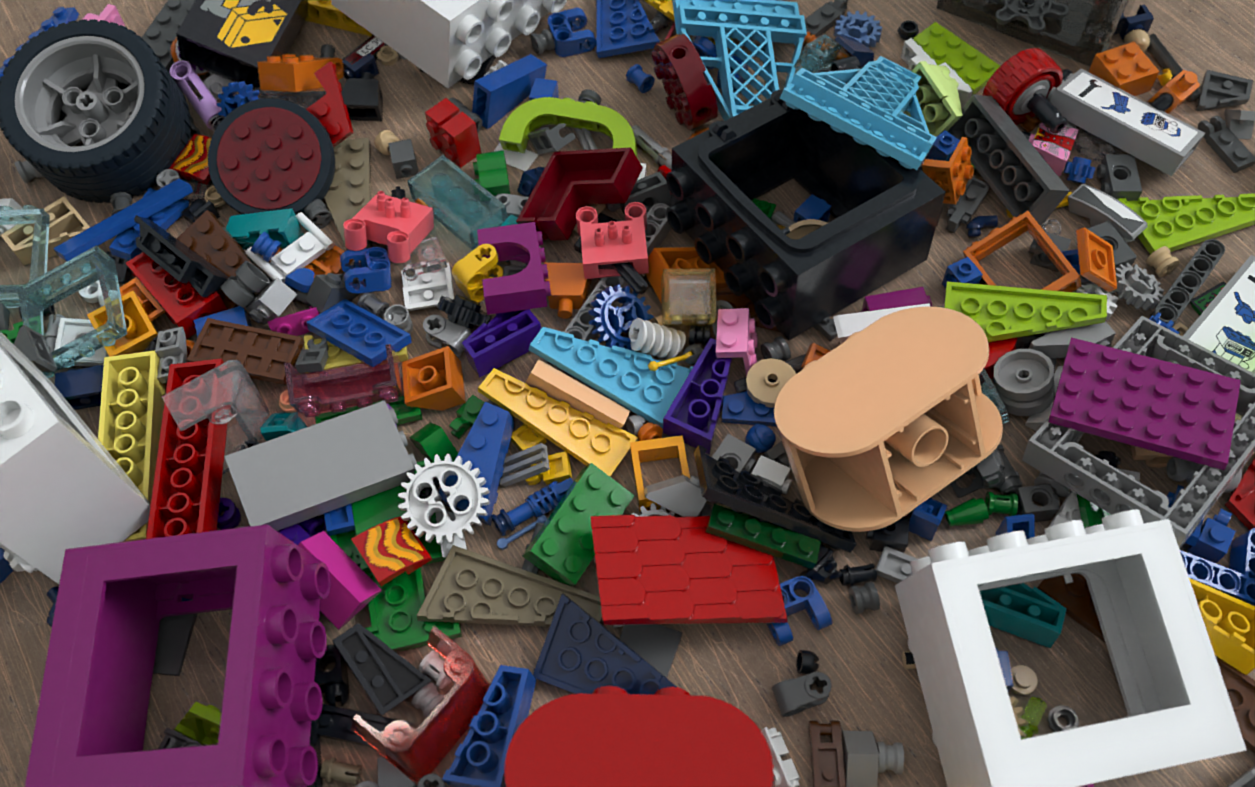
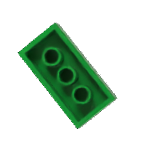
(566, 539)

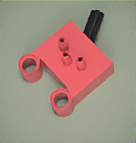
(390, 222)
(614, 246)

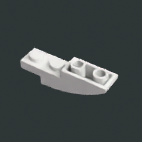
(913, 54)

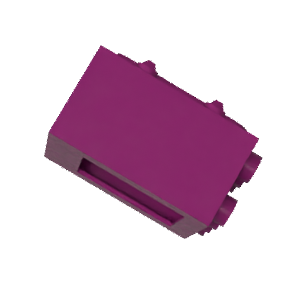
(105, 653)

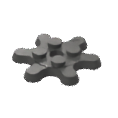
(1030, 15)

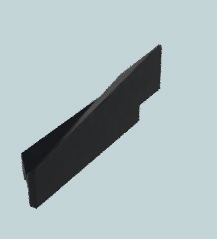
(178, 258)

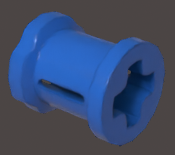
(640, 78)

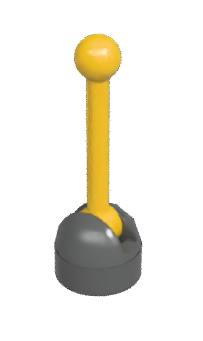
(689, 354)

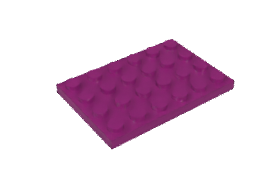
(1147, 403)

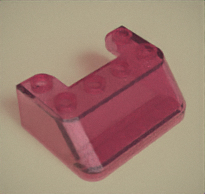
(345, 386)

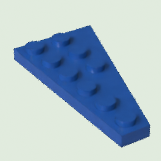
(622, 28)

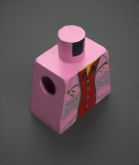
(1053, 146)

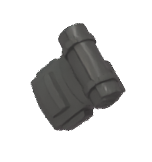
(991, 473)

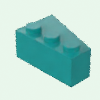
(279, 224)

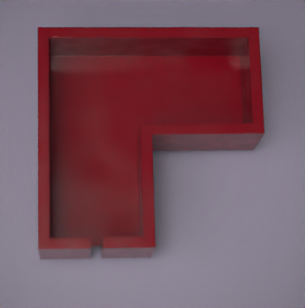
(577, 180)

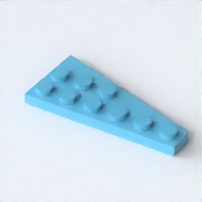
(614, 372)

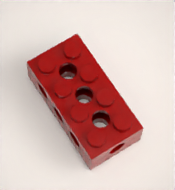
(169, 296)

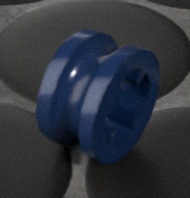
(502, 522)

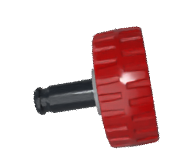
(1024, 85)

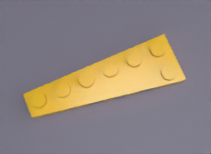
(558, 422)

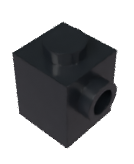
(892, 536)

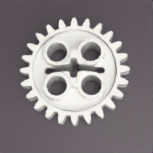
(421, 510)

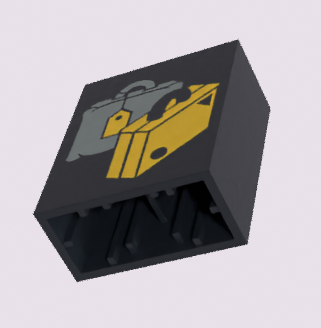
(237, 34)

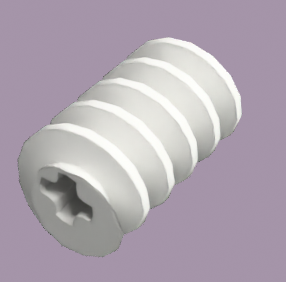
(656, 339)

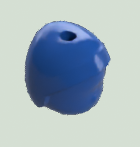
(760, 438)

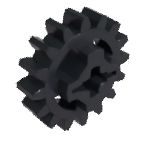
(463, 311)

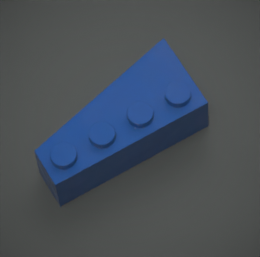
(486, 449)
(484, 750)

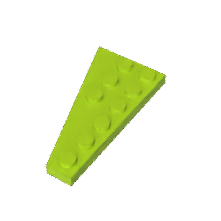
(1191, 219)

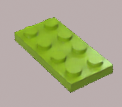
(967, 61)

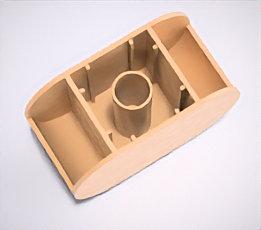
(888, 417)

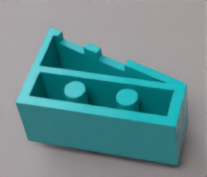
(1024, 613)

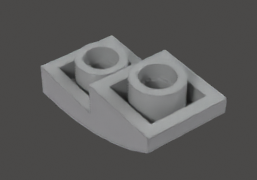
(171, 349)

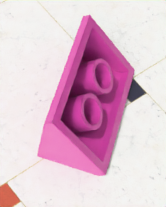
(350, 585)

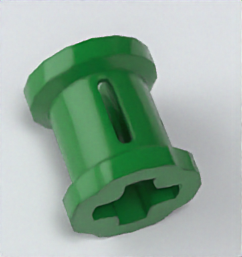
(1001, 503)

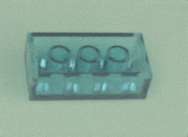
(457, 200)

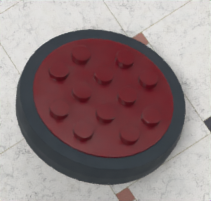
(271, 157)

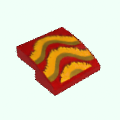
(194, 160)
(391, 549)

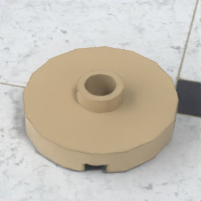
(757, 380)

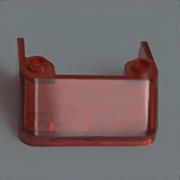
(423, 749)

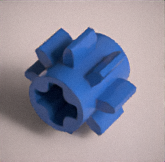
(1079, 170)

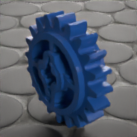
(612, 320)

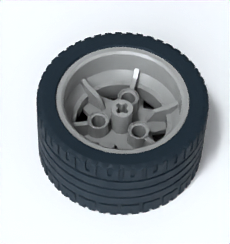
(130, 136)

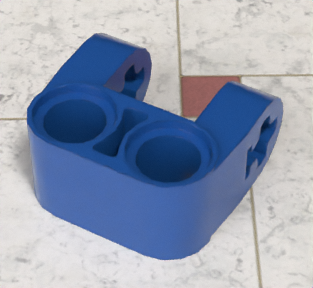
(561, 28)
(373, 267)
(812, 603)

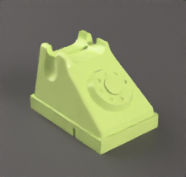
(937, 97)

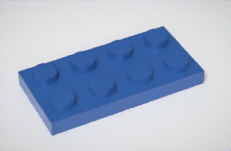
(358, 332)

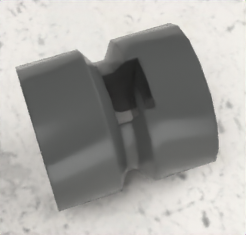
(243, 286)

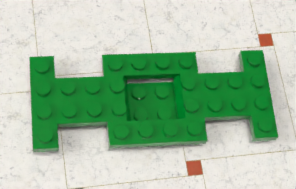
(397, 605)

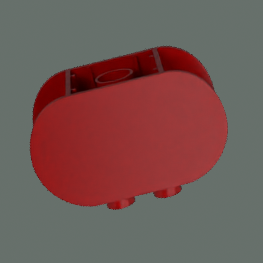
(638, 743)

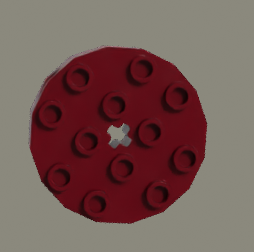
(684, 81)

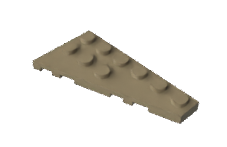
(351, 182)

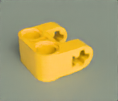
(473, 268)

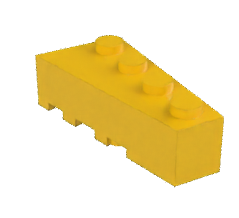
(1228, 625)

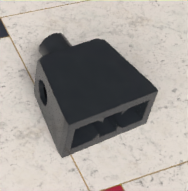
(363, 98)

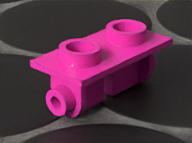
(295, 323)

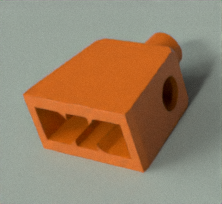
(567, 287)

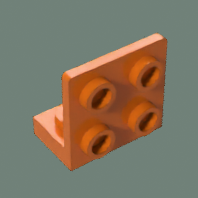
(952, 174)

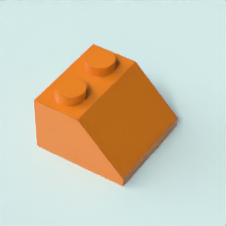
(434, 380)

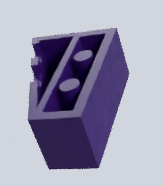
(501, 340)

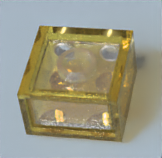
(688, 297)

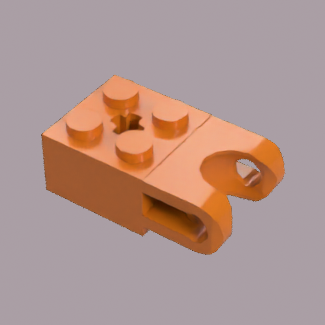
(294, 72)

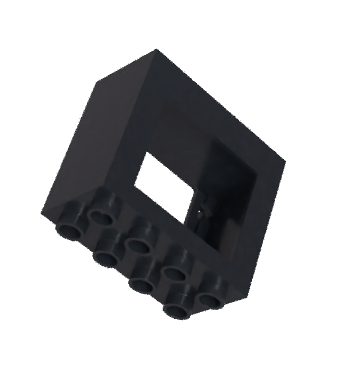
(879, 207)

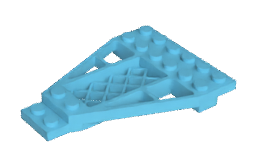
(746, 21)
(867, 107)

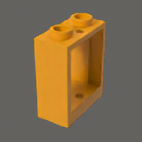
(651, 451)

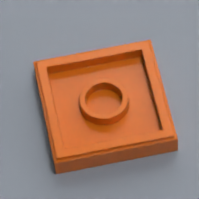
(1096, 259)

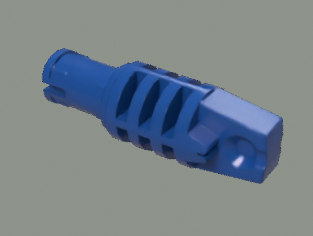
(540, 502)

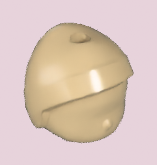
(1138, 36)
(382, 140)

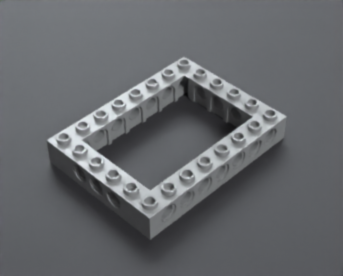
(1059, 457)

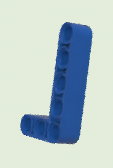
(1237, 579)

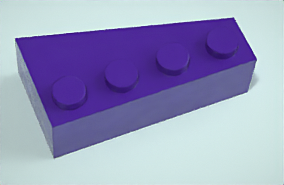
(699, 400)

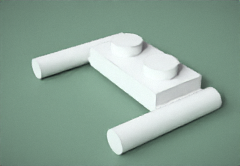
(297, 254)

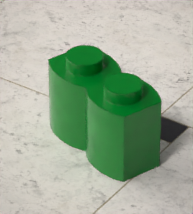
(492, 172)

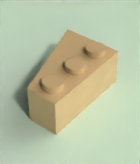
(64, 225)

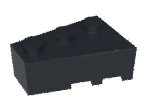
(378, 669)

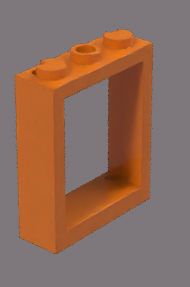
(1017, 226)

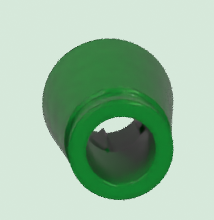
(968, 513)

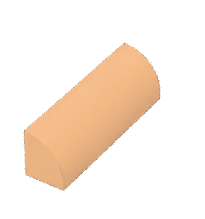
(579, 396)

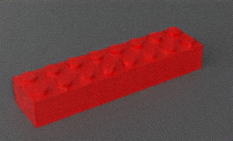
(187, 467)

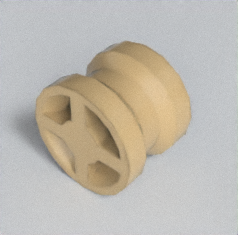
(1162, 261)

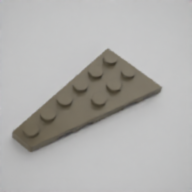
(493, 592)

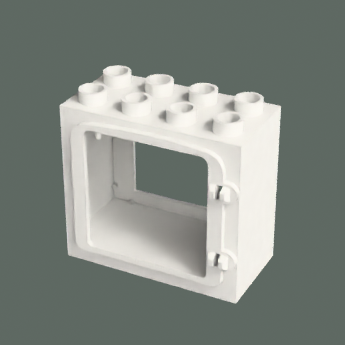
(448, 35)
(55, 475)
(1150, 630)

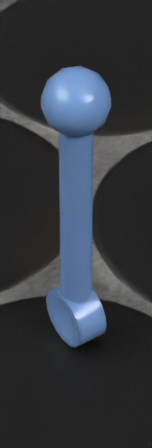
(502, 543)

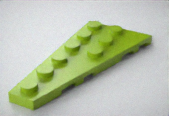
(1023, 311)

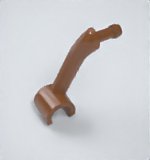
(1030, 123)

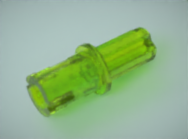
(1034, 711)

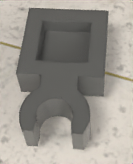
(314, 358)

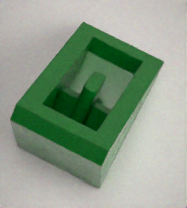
(433, 441)

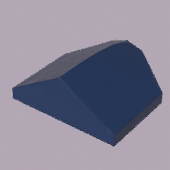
(855, 48)

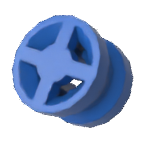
(266, 246)

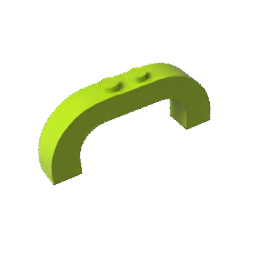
(568, 111)

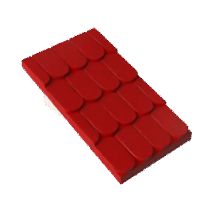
(680, 574)

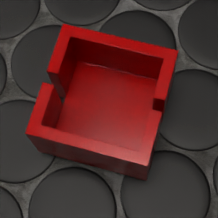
(452, 135)

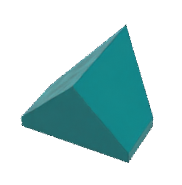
(281, 424)

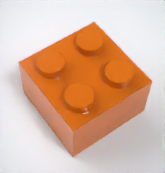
(1125, 68)

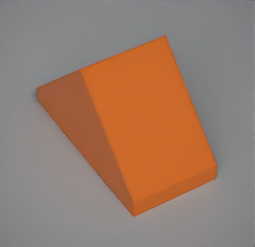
(148, 302)

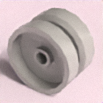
(1025, 381)

